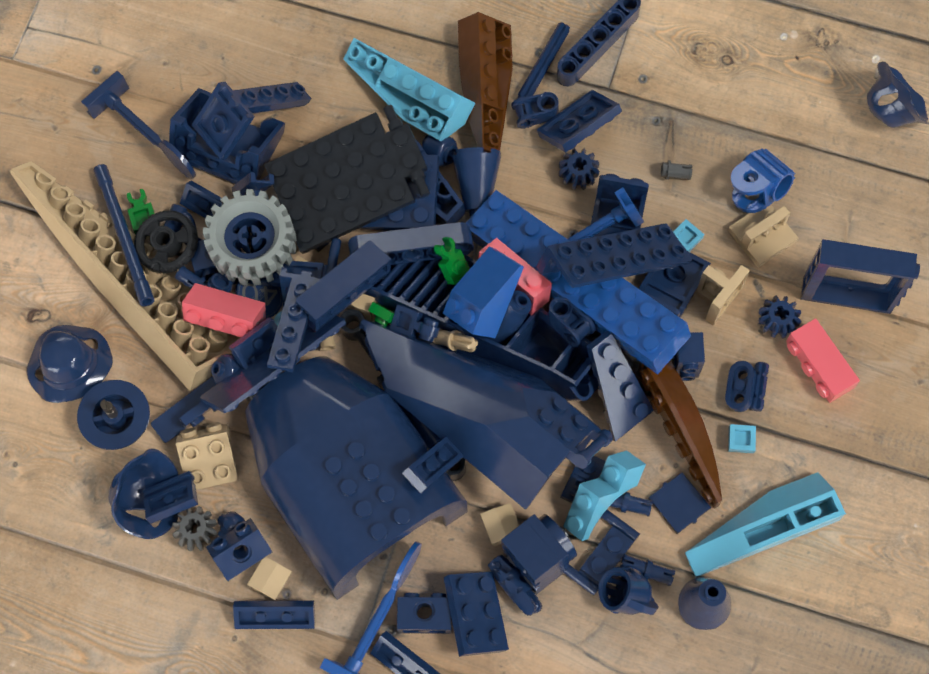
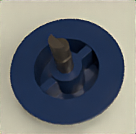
(113, 414)

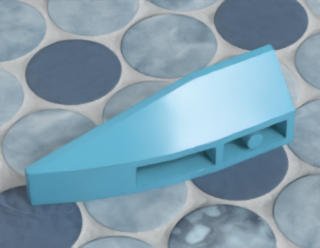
(411, 94)
(769, 522)

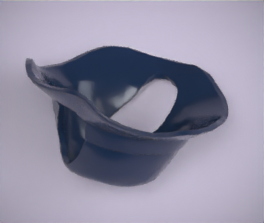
(908, 106)
(68, 363)
(128, 488)

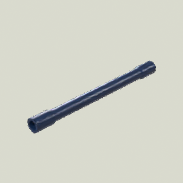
(141, 285)

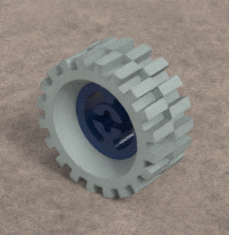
(229, 231)

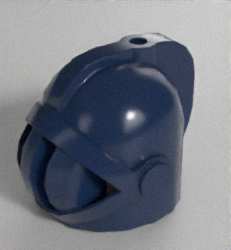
(630, 594)

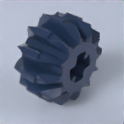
(582, 161)
(784, 311)

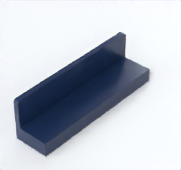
(344, 284)

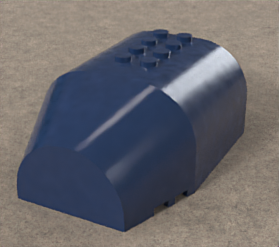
(334, 467)

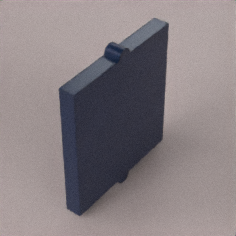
(679, 503)

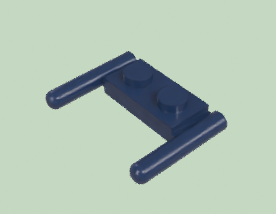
(318, 269)
(606, 554)

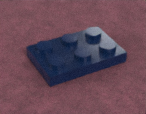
(579, 120)
(475, 613)

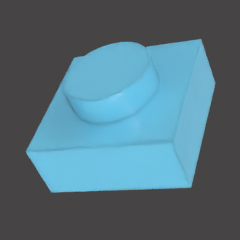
(688, 235)
(742, 438)

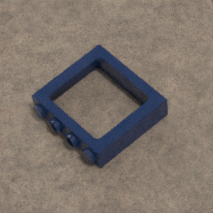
(855, 293)

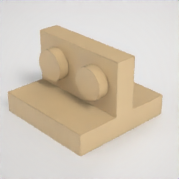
(764, 234)
(720, 289)

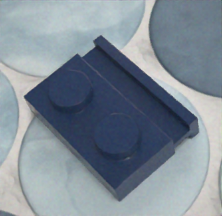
(170, 497)

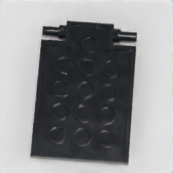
(348, 178)

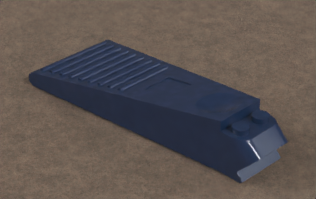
(532, 350)

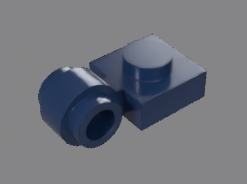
(408, 322)

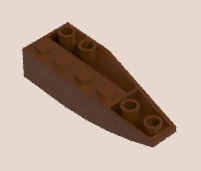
(486, 75)
(686, 425)

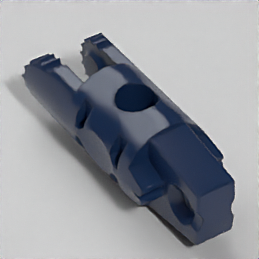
(515, 585)

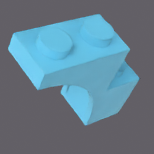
(594, 497)

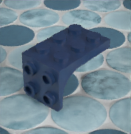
(607, 200)
(675, 285)

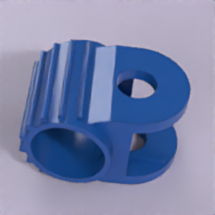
(762, 175)

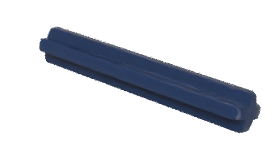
(544, 60)

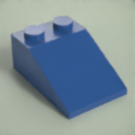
(484, 293)

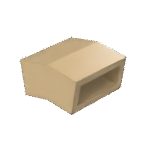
(362, 304)
(499, 522)
(269, 578)

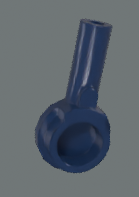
(221, 282)

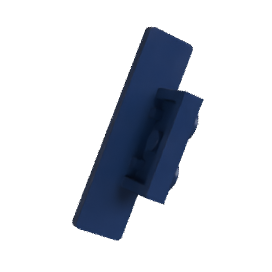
(184, 413)

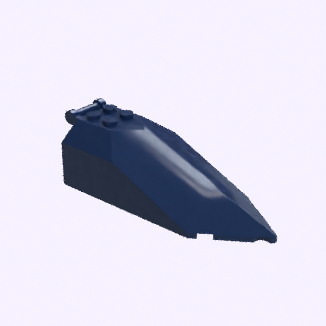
(493, 414)

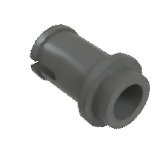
(676, 170)

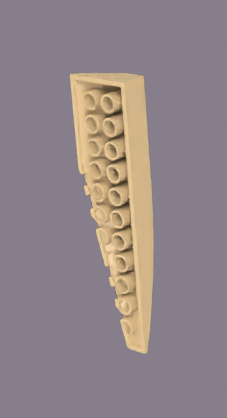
(95, 247)

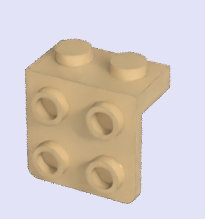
(207, 455)

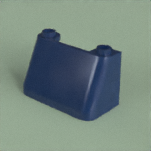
(248, 156)

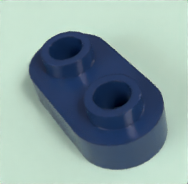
(740, 387)

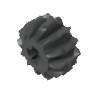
(185, 528)

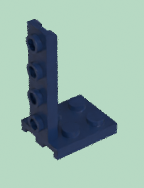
(231, 111)
(292, 321)

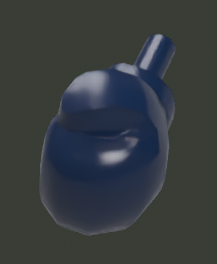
(228, 522)

